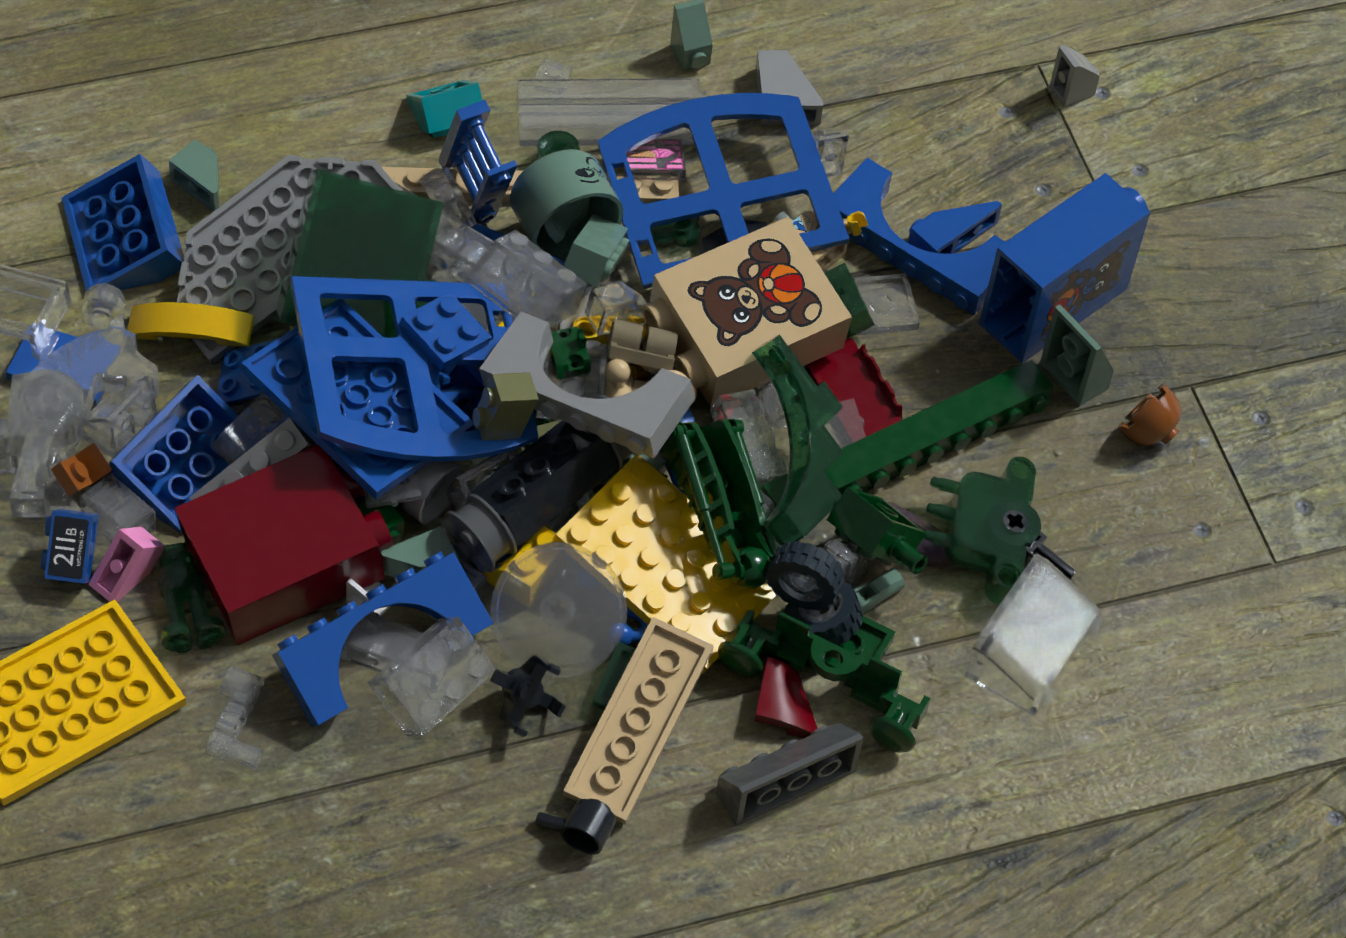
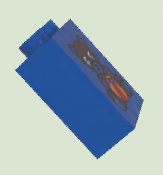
(1068, 257)

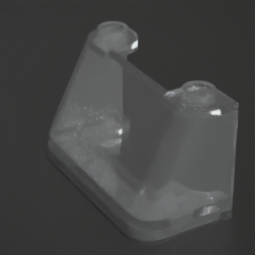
(1032, 636)

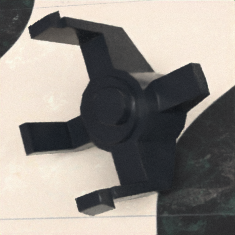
(524, 691)

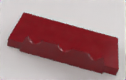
(857, 375)

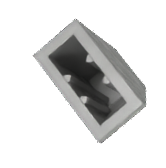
(780, 74)

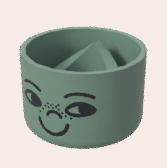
(560, 196)

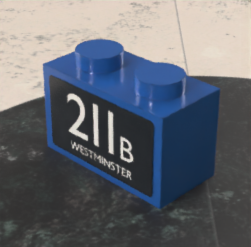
(70, 545)

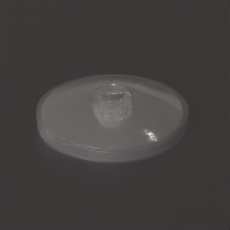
(559, 607)

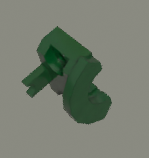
(569, 352)

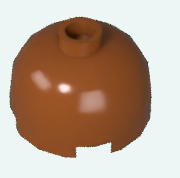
(1153, 419)

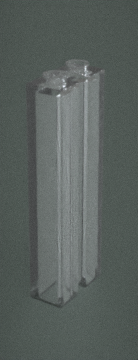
(596, 106)

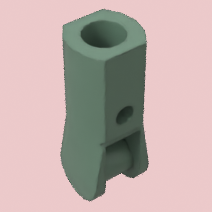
(879, 589)

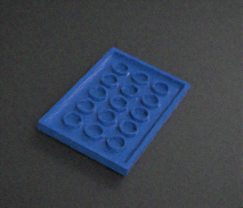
(366, 393)

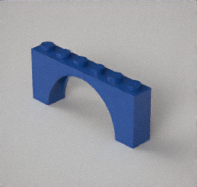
(956, 276)
(313, 661)

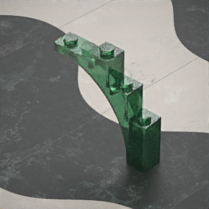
(807, 410)

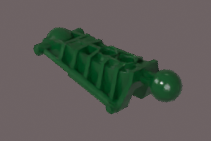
(725, 495)

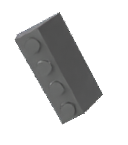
(789, 772)

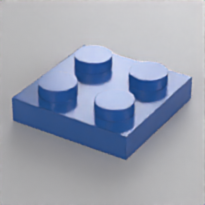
(445, 330)

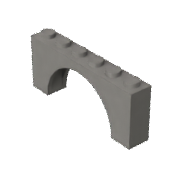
(635, 420)

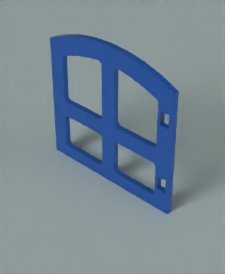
(722, 196)
(321, 349)

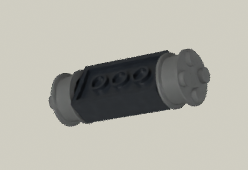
(531, 492)

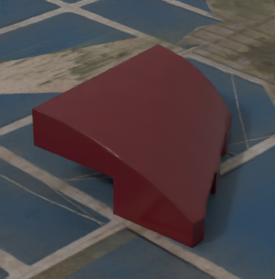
(784, 700)

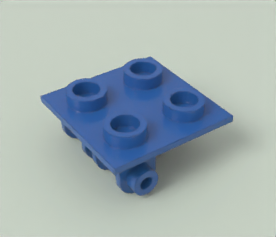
(233, 382)

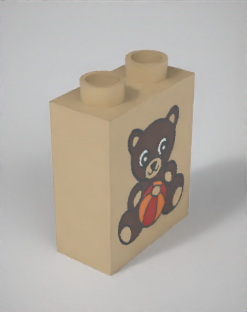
(742, 298)

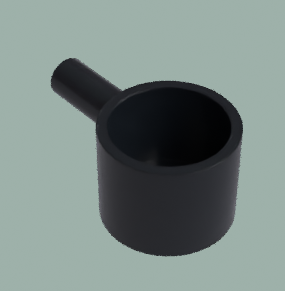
(585, 826)

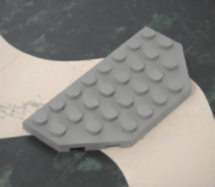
(244, 246)

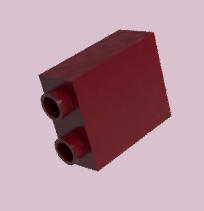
(283, 542)

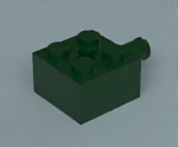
(878, 530)

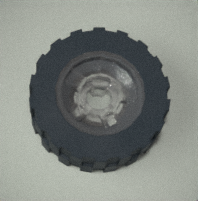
(805, 576)
(835, 623)

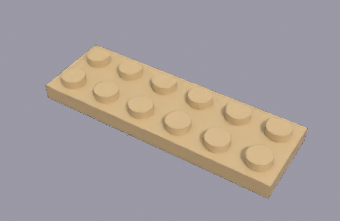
(639, 718)

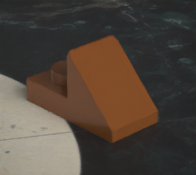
(81, 470)

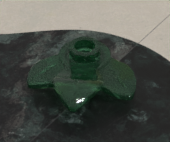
(683, 233)

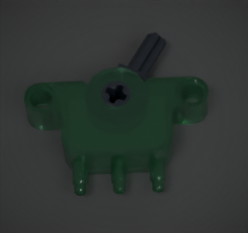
(993, 525)

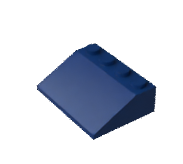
(124, 227)
(174, 451)

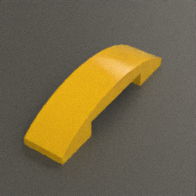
(191, 321)

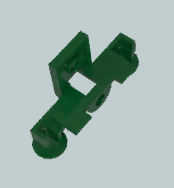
(853, 662)

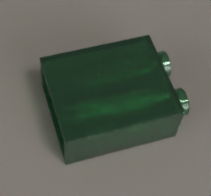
(359, 234)

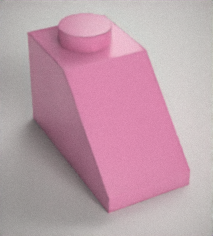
(126, 562)

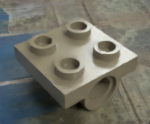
(654, 351)

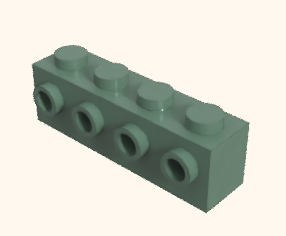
(597, 250)

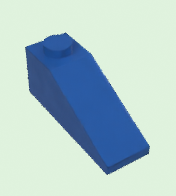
(953, 228)

